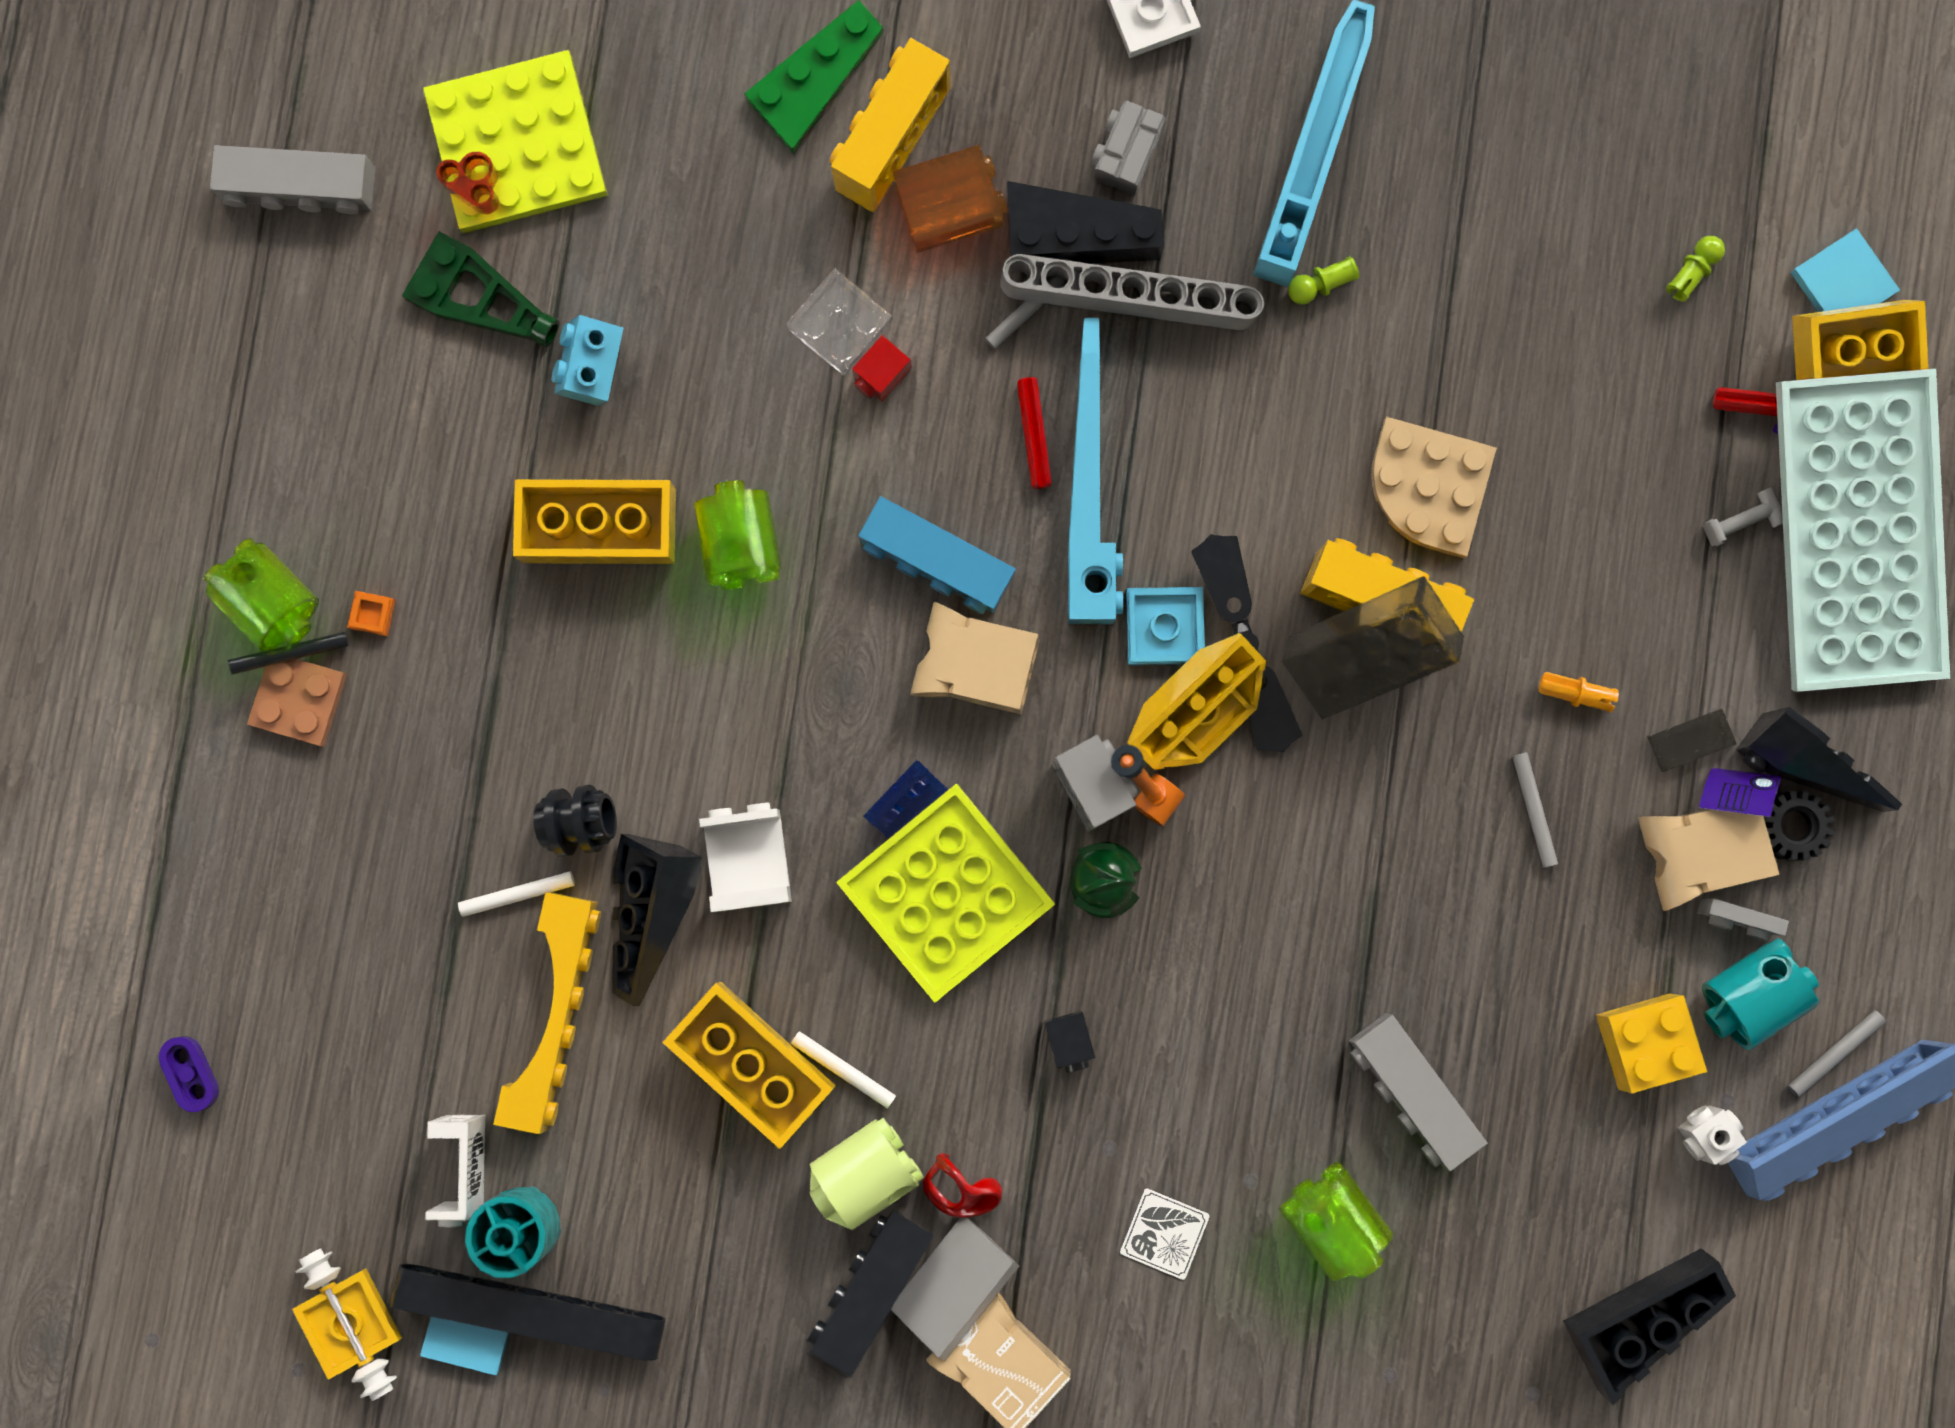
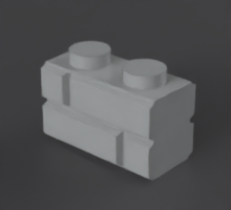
(1128, 147)

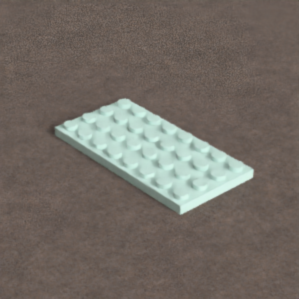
(1863, 529)

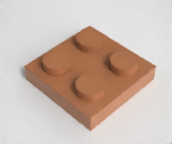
(298, 700)

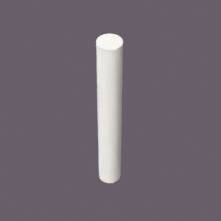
(516, 894)
(843, 1069)

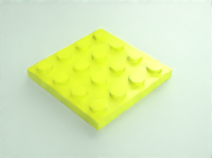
(531, 129)
(945, 893)

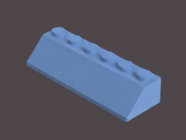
(1845, 1118)

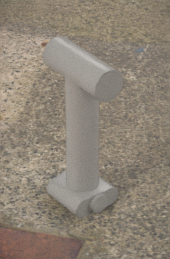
(1768, 509)

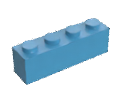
(936, 555)

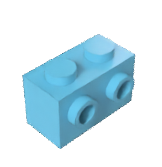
(587, 360)

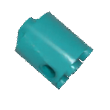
(1759, 995)
(512, 1232)

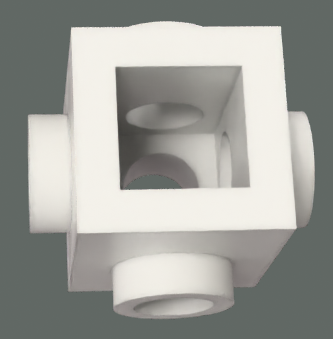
(1700, 1133)

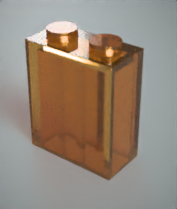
(949, 198)

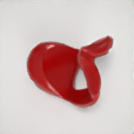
(975, 1198)

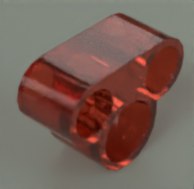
(464, 187)

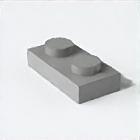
(1758, 924)

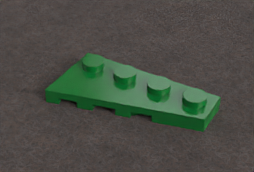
(806, 81)

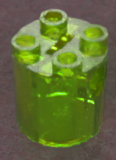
(737, 536)
(262, 596)
(1338, 1224)

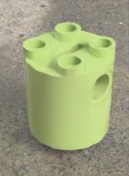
(862, 1175)

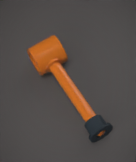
(1157, 796)

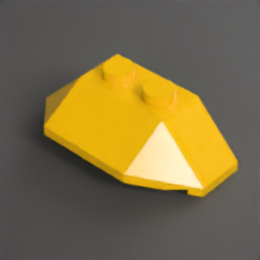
(1200, 704)

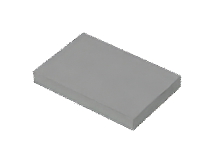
(954, 1287)

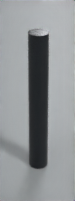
(287, 653)

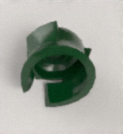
(1104, 879)

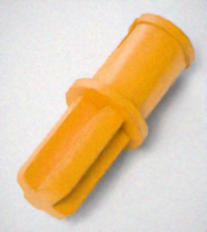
(1578, 691)

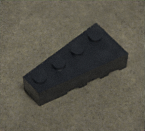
(1081, 227)
(869, 1295)
(1647, 1320)

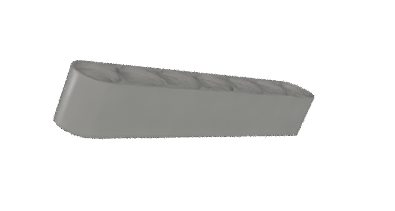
(1147, 283)

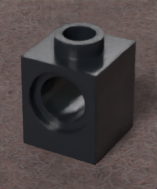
(1070, 1041)

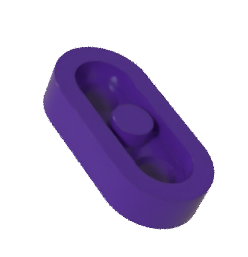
(185, 1076)

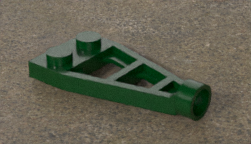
(439, 275)

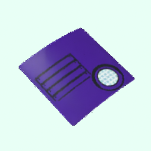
(1740, 792)

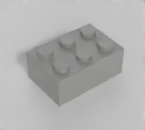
(1093, 784)

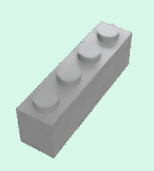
(292, 179)
(1417, 1092)

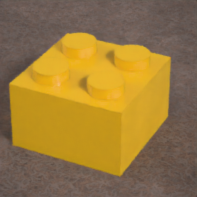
(1651, 1043)

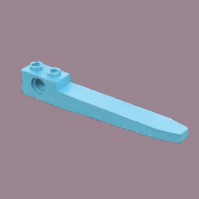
(1316, 146)
(1085, 551)

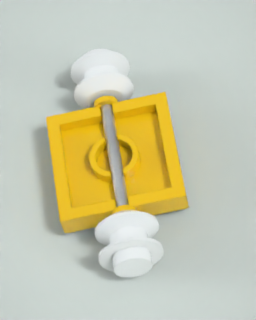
(347, 1324)

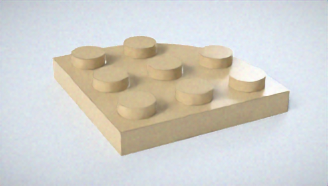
(1430, 484)

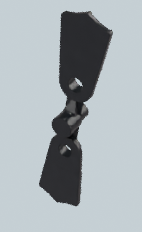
(1225, 578)

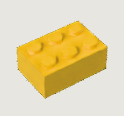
(1861, 340)

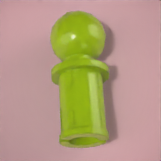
(1707, 252)
(1304, 287)

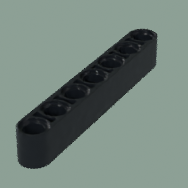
(528, 1312)

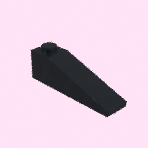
(1797, 750)
(654, 896)

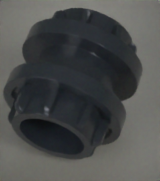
(569, 821)

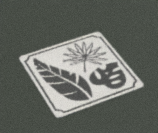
(1164, 1234)

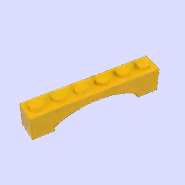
(529, 1100)

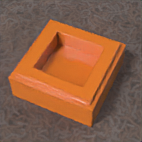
(371, 613)

